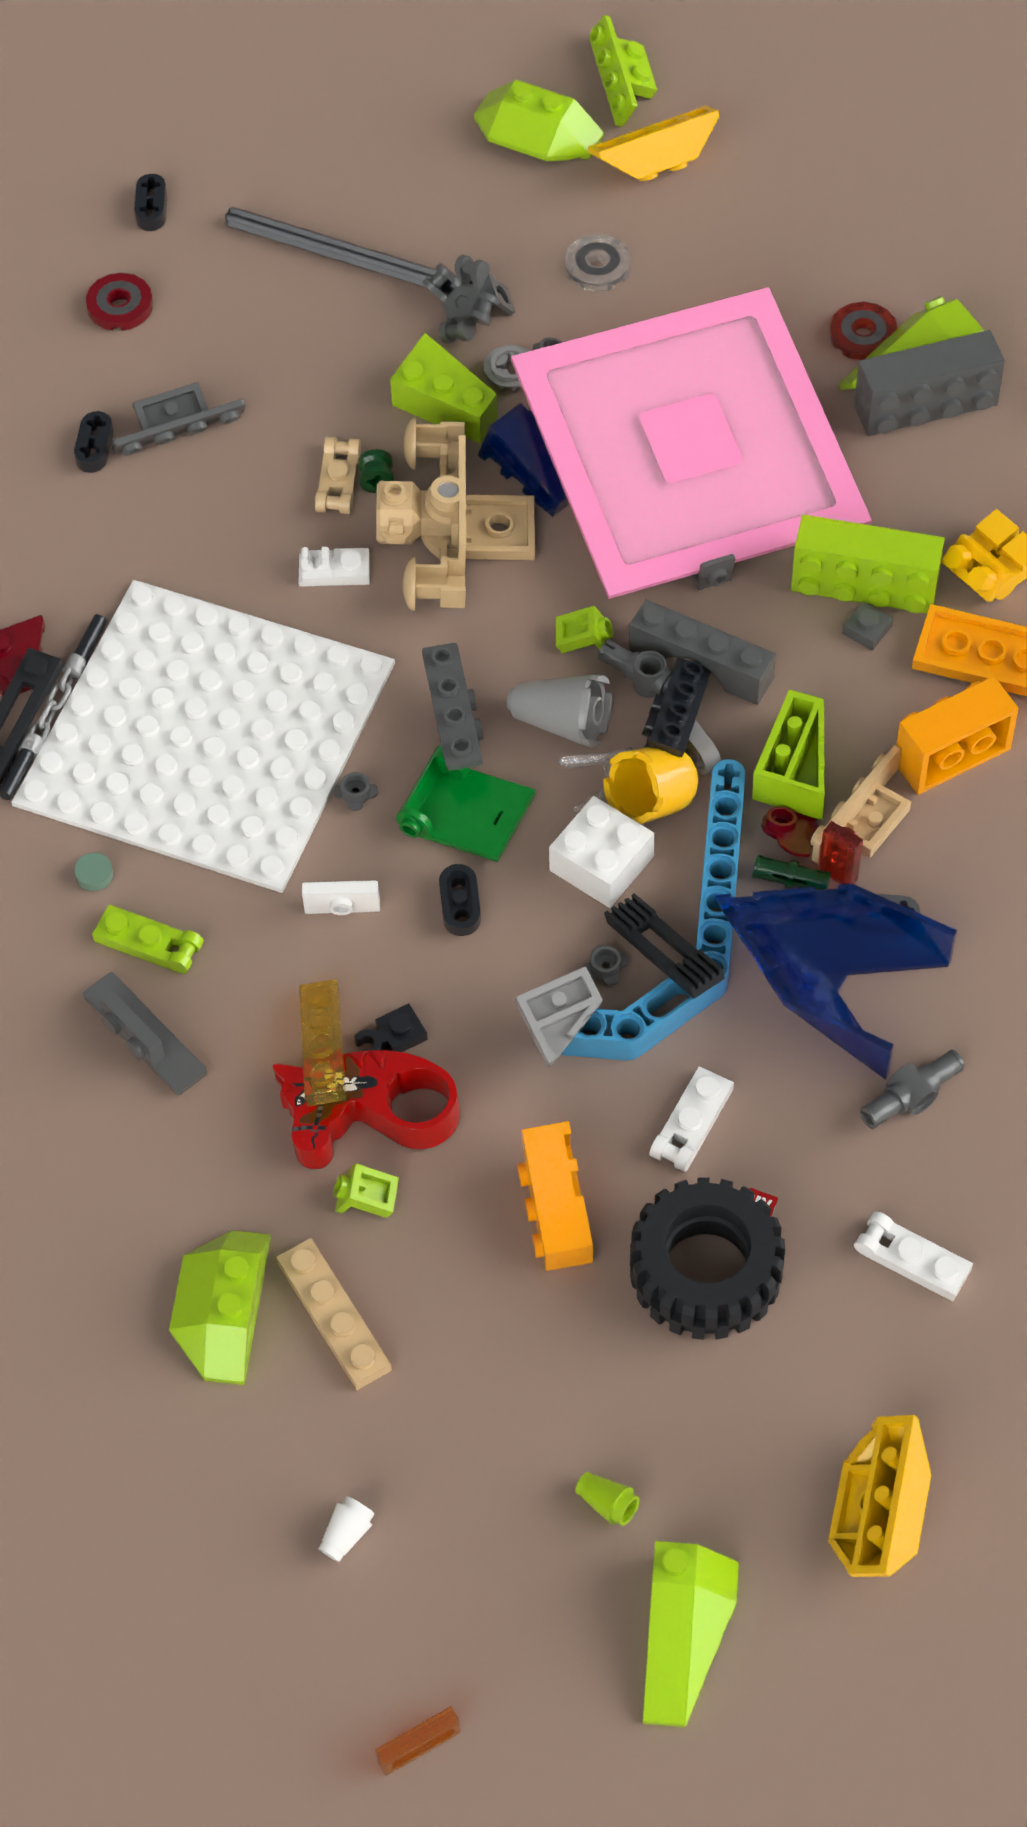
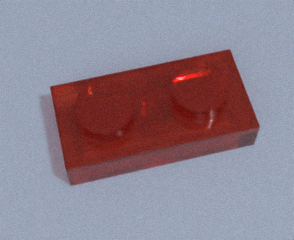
(841, 853)

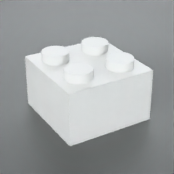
(601, 851)

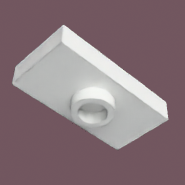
(341, 897)

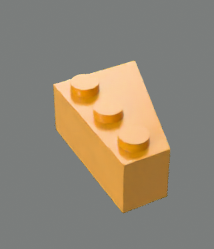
(554, 1197)

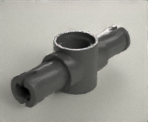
(637, 666)
(912, 1089)

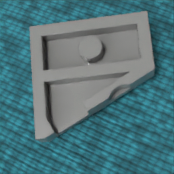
(559, 1011)

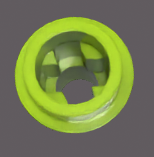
(610, 1499)

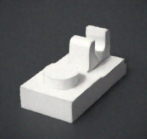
(334, 567)

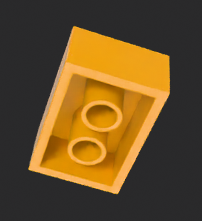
(956, 734)

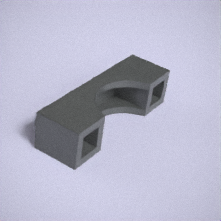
(738, 665)

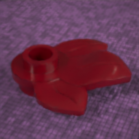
(790, 830)

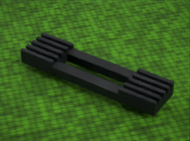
(39, 674)
(698, 969)

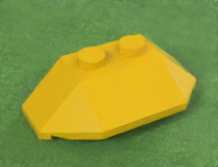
(659, 145)
(881, 1499)

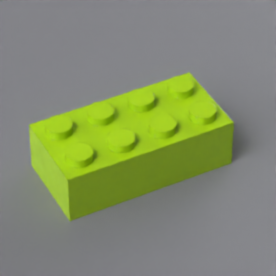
(866, 564)

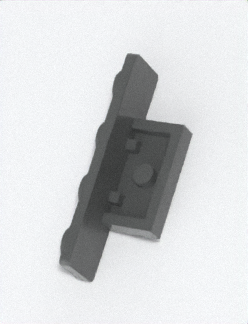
(172, 414)
(453, 707)
(144, 1033)

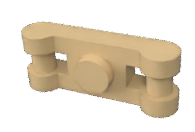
(338, 476)

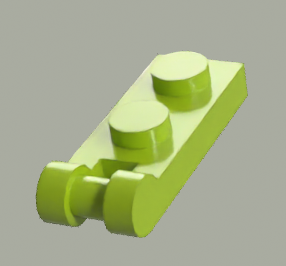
(147, 939)

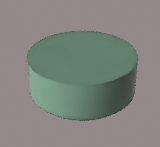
(93, 871)

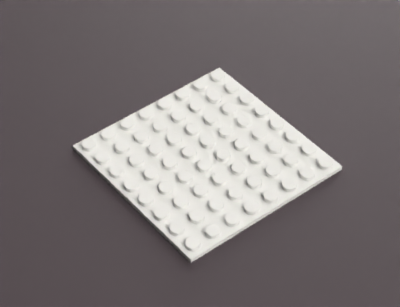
(205, 735)

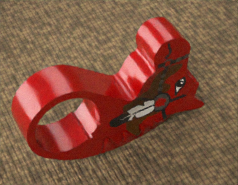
(371, 1085)

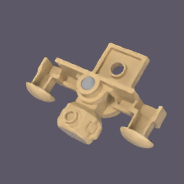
(447, 519)

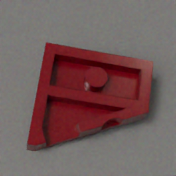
(13, 646)

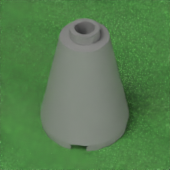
(564, 706)

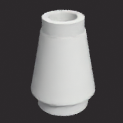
(345, 1528)

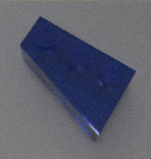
(522, 453)

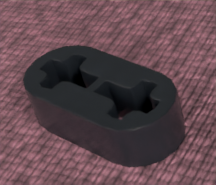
(157, 201)
(99, 442)

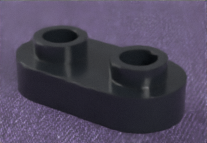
(460, 902)

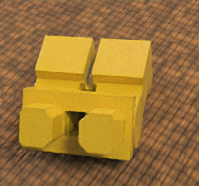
(991, 557)

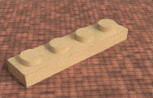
(334, 1314)

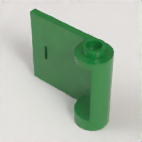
(463, 809)

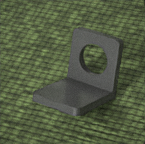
(715, 572)

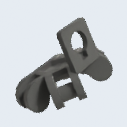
(467, 302)

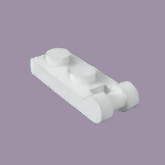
(692, 1118)
(913, 1256)

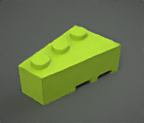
(443, 390)
(794, 758)

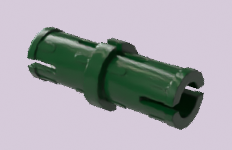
(790, 874)

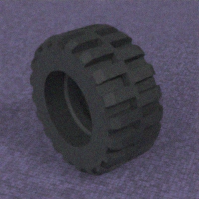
(711, 1211)

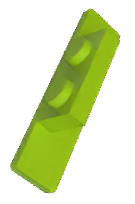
(622, 70)

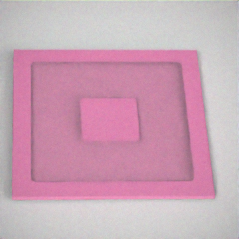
(687, 440)

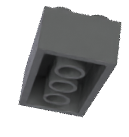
(928, 383)

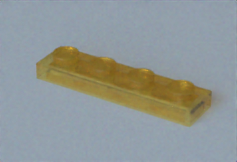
(322, 1042)

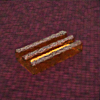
(418, 1741)

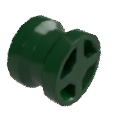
(374, 467)

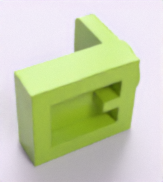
(582, 629)
(366, 1190)

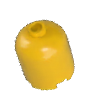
(650, 783)

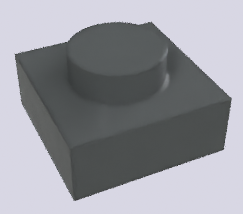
(867, 626)

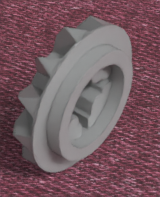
(496, 366)

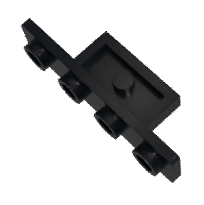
(675, 712)

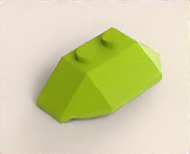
(537, 122)
(220, 1304)

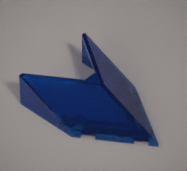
(817, 938)

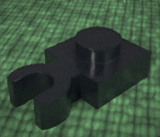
(395, 1031)

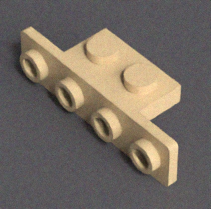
(871, 809)

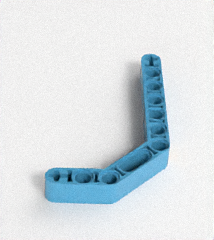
(711, 926)

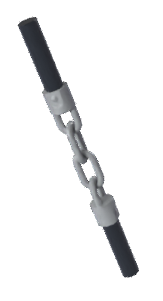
(32, 742)

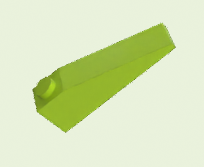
(935, 323)
(688, 1616)

